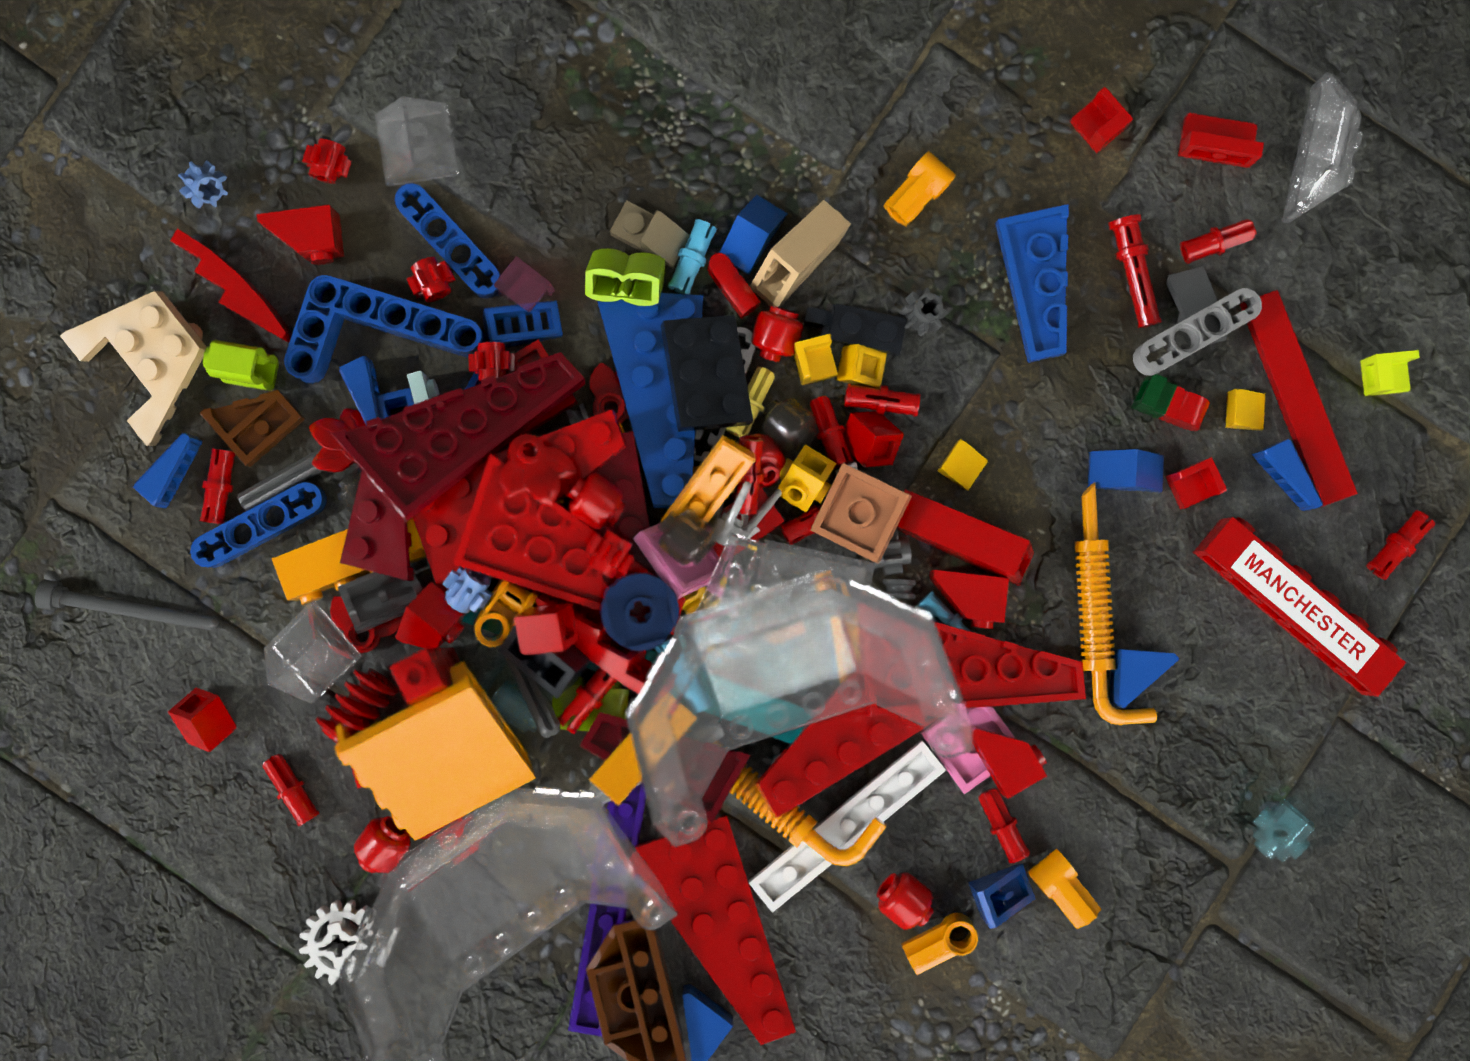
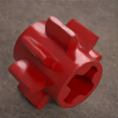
(326, 161)
(430, 279)
(491, 360)
(610, 553)

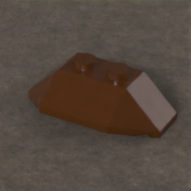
(635, 996)

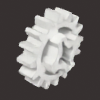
(340, 926)

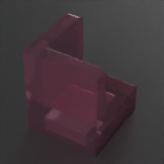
(523, 285)

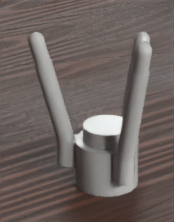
(730, 522)

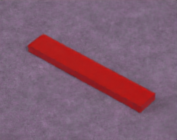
(1299, 400)

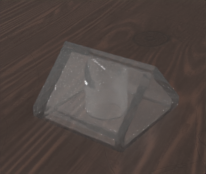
(415, 141)
(308, 655)

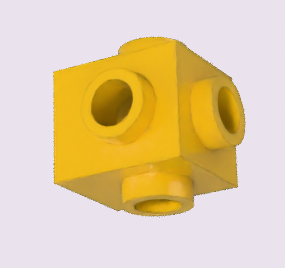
(806, 478)

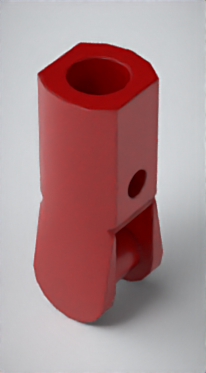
(732, 285)

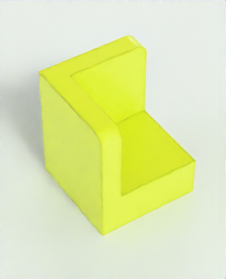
(1387, 372)

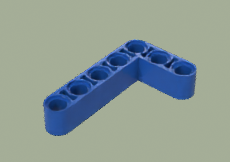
(377, 317)

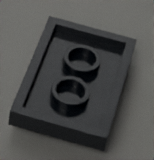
(706, 373)

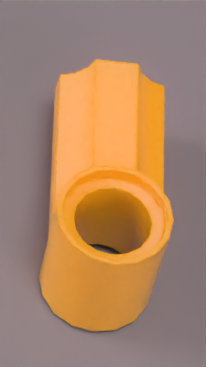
(924, 182)
(1060, 882)
(935, 945)

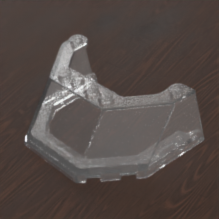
(779, 666)
(478, 900)

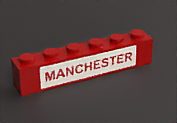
(1299, 606)

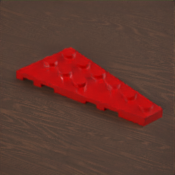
(443, 522)
(535, 546)
(1003, 672)
(828, 753)
(722, 924)

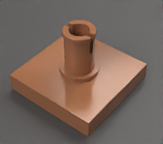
(861, 513)

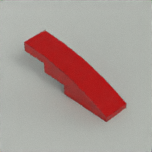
(239, 292)
(598, 646)

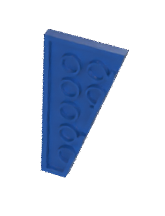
(645, 385)

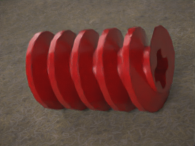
(359, 704)

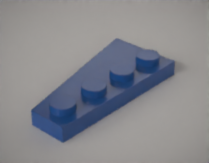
(1037, 275)

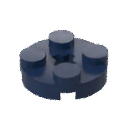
(657, 623)

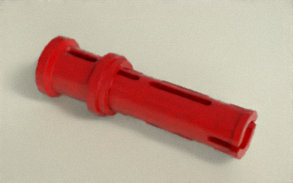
(1128, 252)

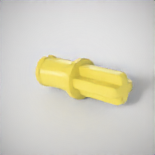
(757, 392)

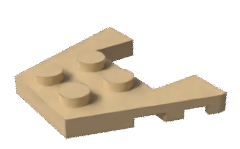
(154, 345)

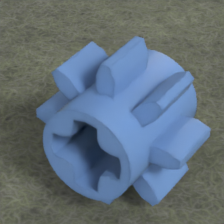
(195, 178)
(467, 590)

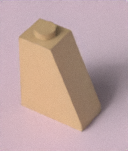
(799, 254)

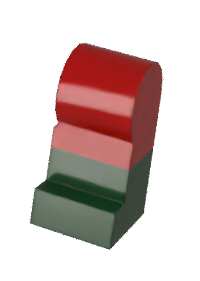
(1170, 403)

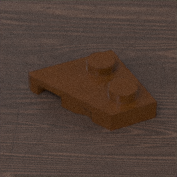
(254, 424)

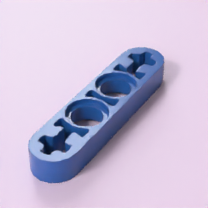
(448, 241)
(259, 526)

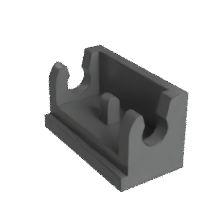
(377, 599)

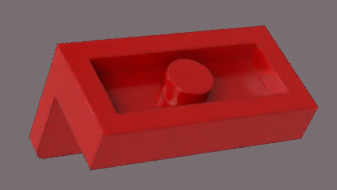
(1220, 140)

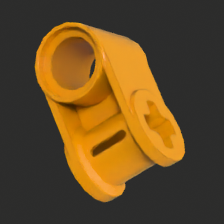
(503, 608)

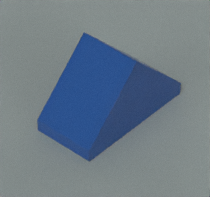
(752, 233)
(1126, 470)
(1136, 672)
(1001, 894)
(705, 1023)

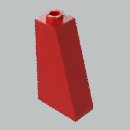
(967, 538)
(425, 673)

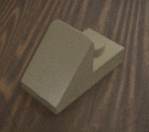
(649, 232)

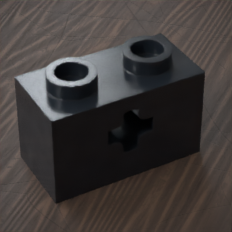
(551, 670)

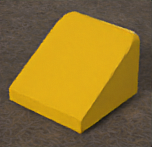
(861, 366)
(1245, 410)
(963, 465)

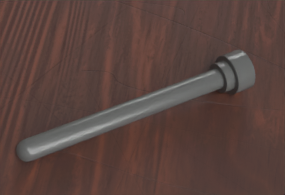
(53, 595)

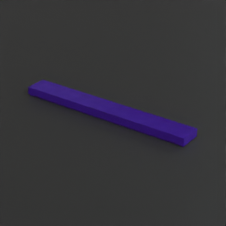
(602, 918)

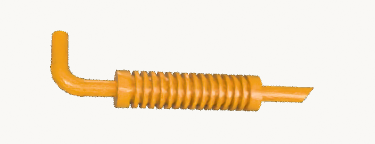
(1096, 616)
(800, 827)

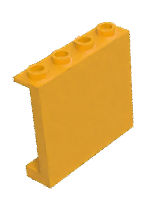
(438, 757)

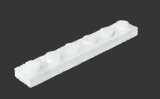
(845, 825)

